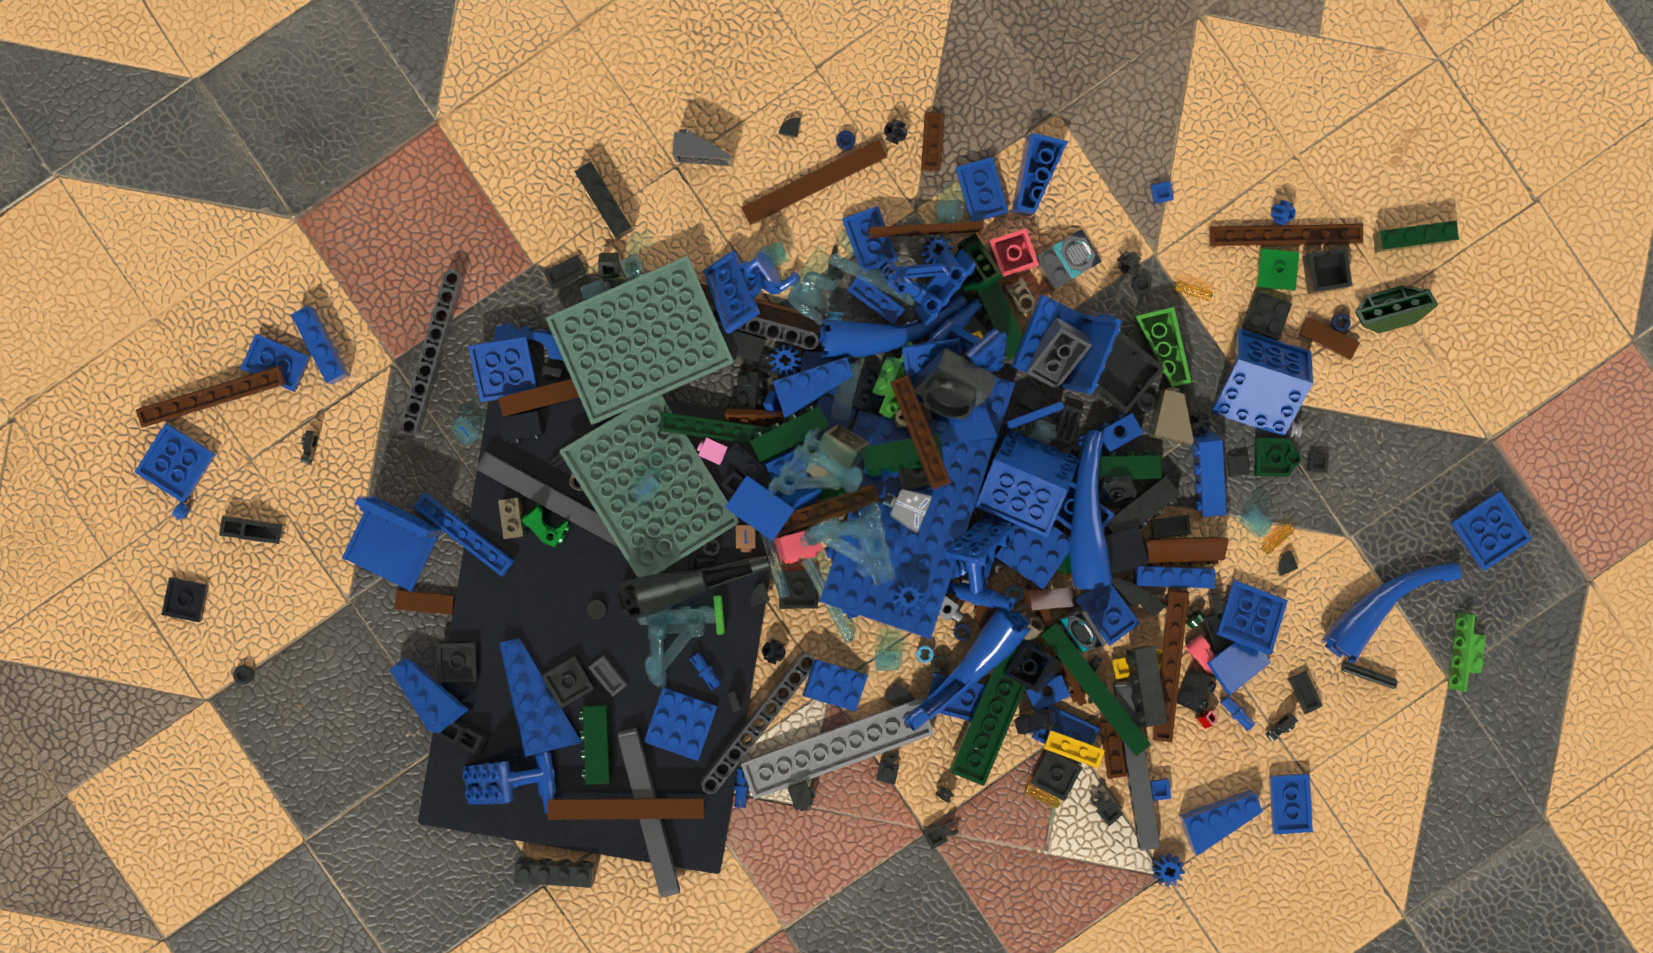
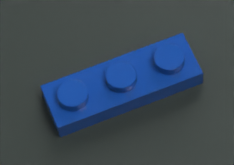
(876, 300)

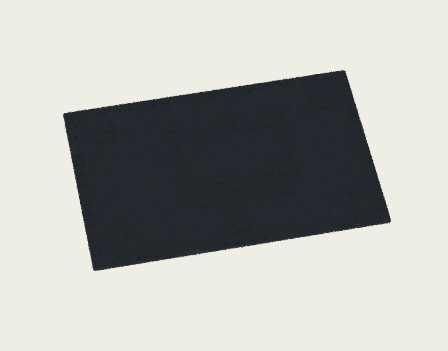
(546, 607)

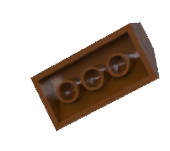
(1186, 550)

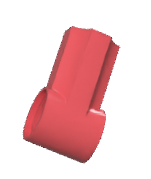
(1200, 650)

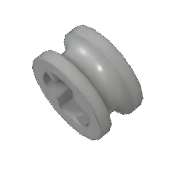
(1295, 429)

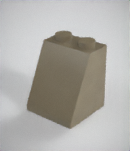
(1171, 418)
(843, 447)

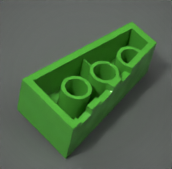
(1165, 342)

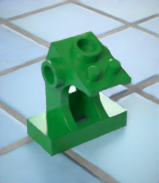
(534, 520)

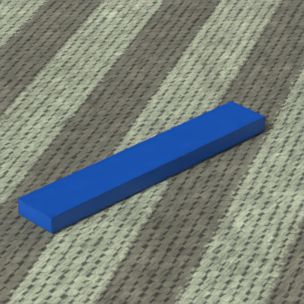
(463, 534)

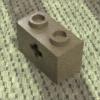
(511, 518)

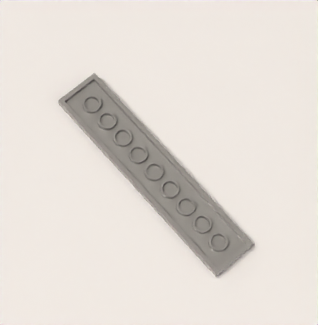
(832, 750)

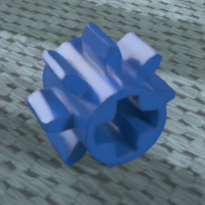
(1283, 212)

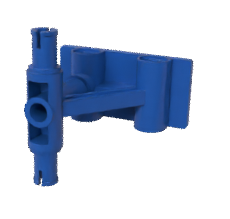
(931, 297)
(983, 352)
(978, 551)
(494, 782)

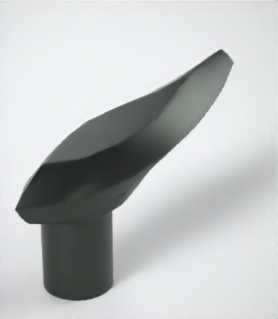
(832, 270)

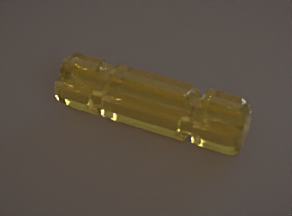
(1193, 290)
(1277, 539)
(1042, 796)

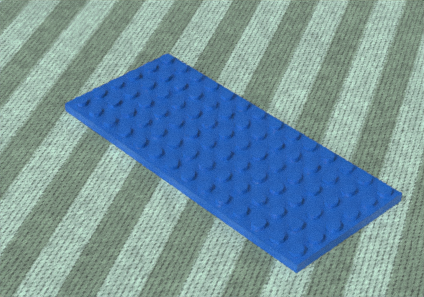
(922, 554)

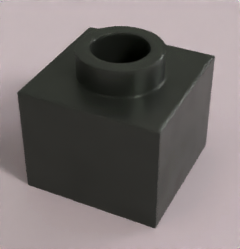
(609, 265)

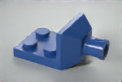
(803, 496)

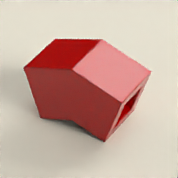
(1207, 719)

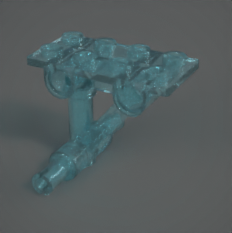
(803, 462)
(873, 552)
(670, 622)

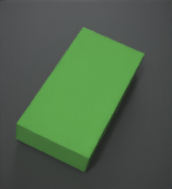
(719, 615)

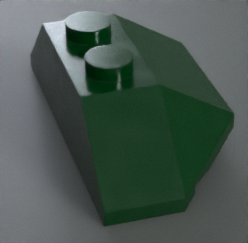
(986, 271)
(1395, 308)

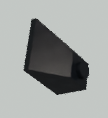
(1032, 667)

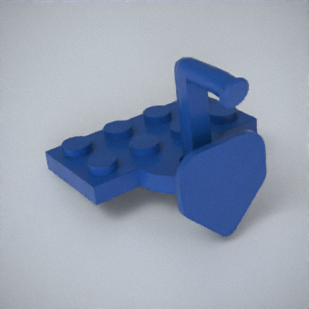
(737, 285)

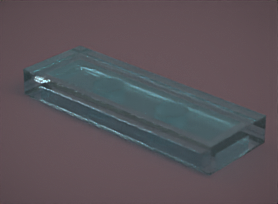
(844, 396)

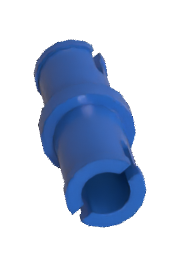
(705, 671)
(1237, 712)
(741, 789)

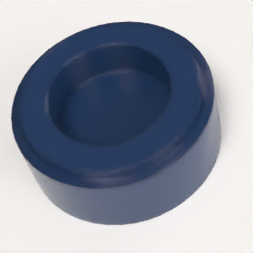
(845, 140)

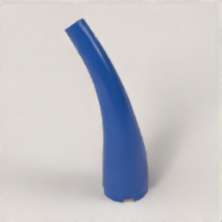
(858, 339)
(1087, 543)
(1359, 623)
(992, 645)

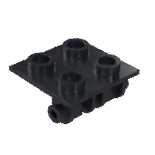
(864, 397)

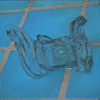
(807, 293)

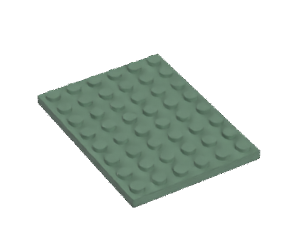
(639, 340)
(678, 517)

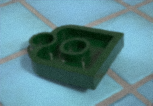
(1275, 457)

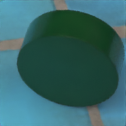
(1195, 619)

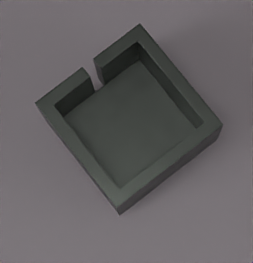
(1327, 272)

